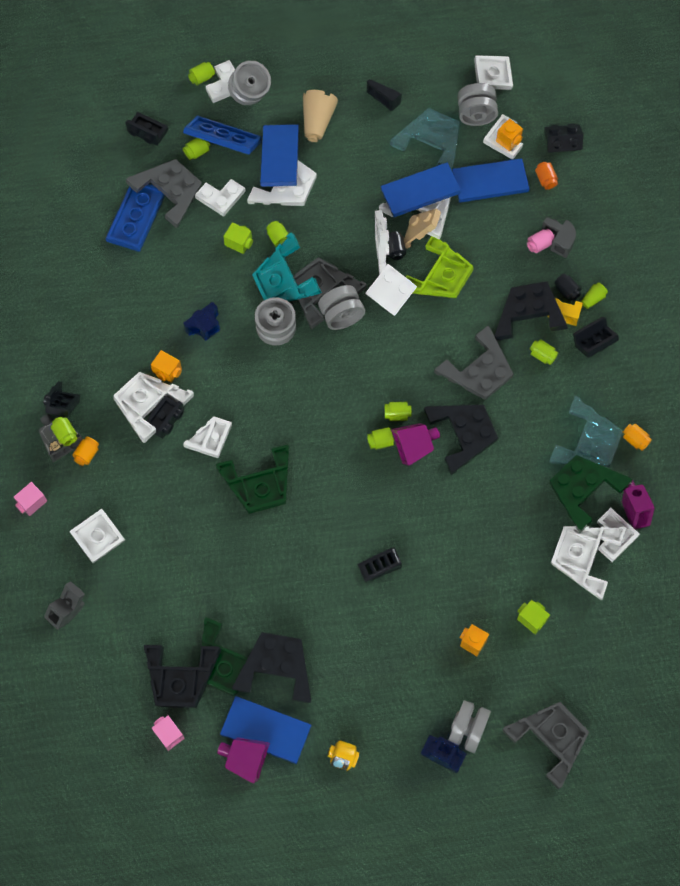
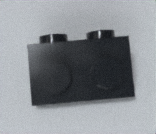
(146, 128)
(564, 138)
(594, 337)
(60, 402)
(165, 416)

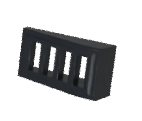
(388, 97)
(382, 571)

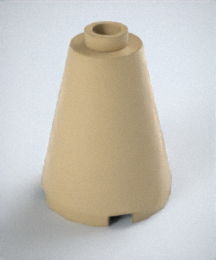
(317, 113)

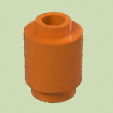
(546, 175)

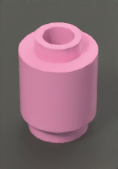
(540, 240)

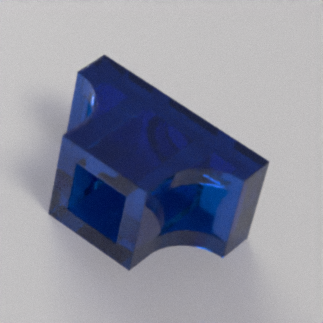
(203, 322)
(443, 753)

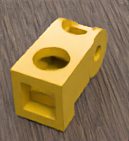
(570, 312)

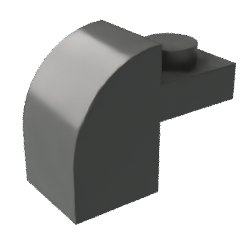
(563, 234)
(66, 607)

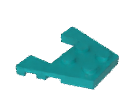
(276, 279)

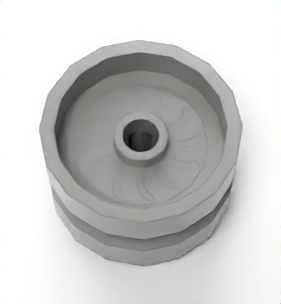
(249, 83)
(477, 104)
(341, 307)
(275, 321)
(469, 726)

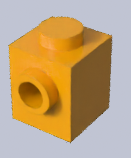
(509, 135)
(166, 367)
(473, 639)

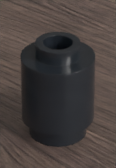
(396, 246)
(568, 287)

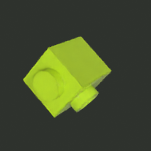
(238, 238)
(533, 616)

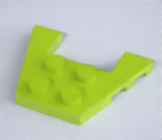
(447, 274)

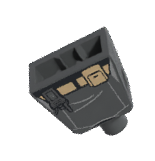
(50, 441)

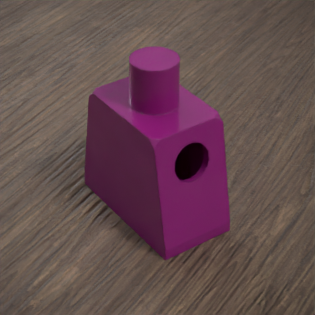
(414, 442)
(637, 506)
(245, 757)

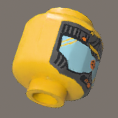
(343, 755)

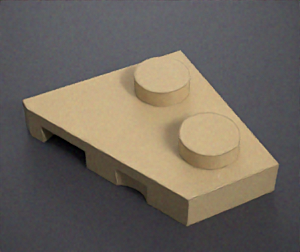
(421, 225)

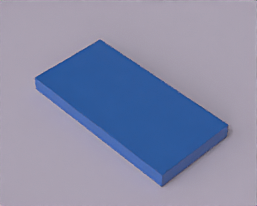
(222, 134)
(279, 155)
(491, 180)
(420, 189)
(135, 217)
(260, 723)

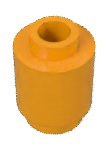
(636, 436)
(85, 451)

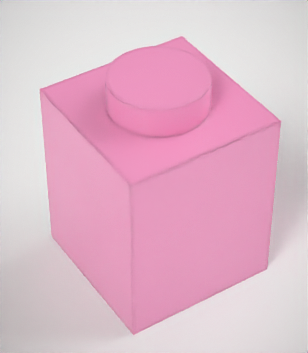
(29, 499)
(167, 732)

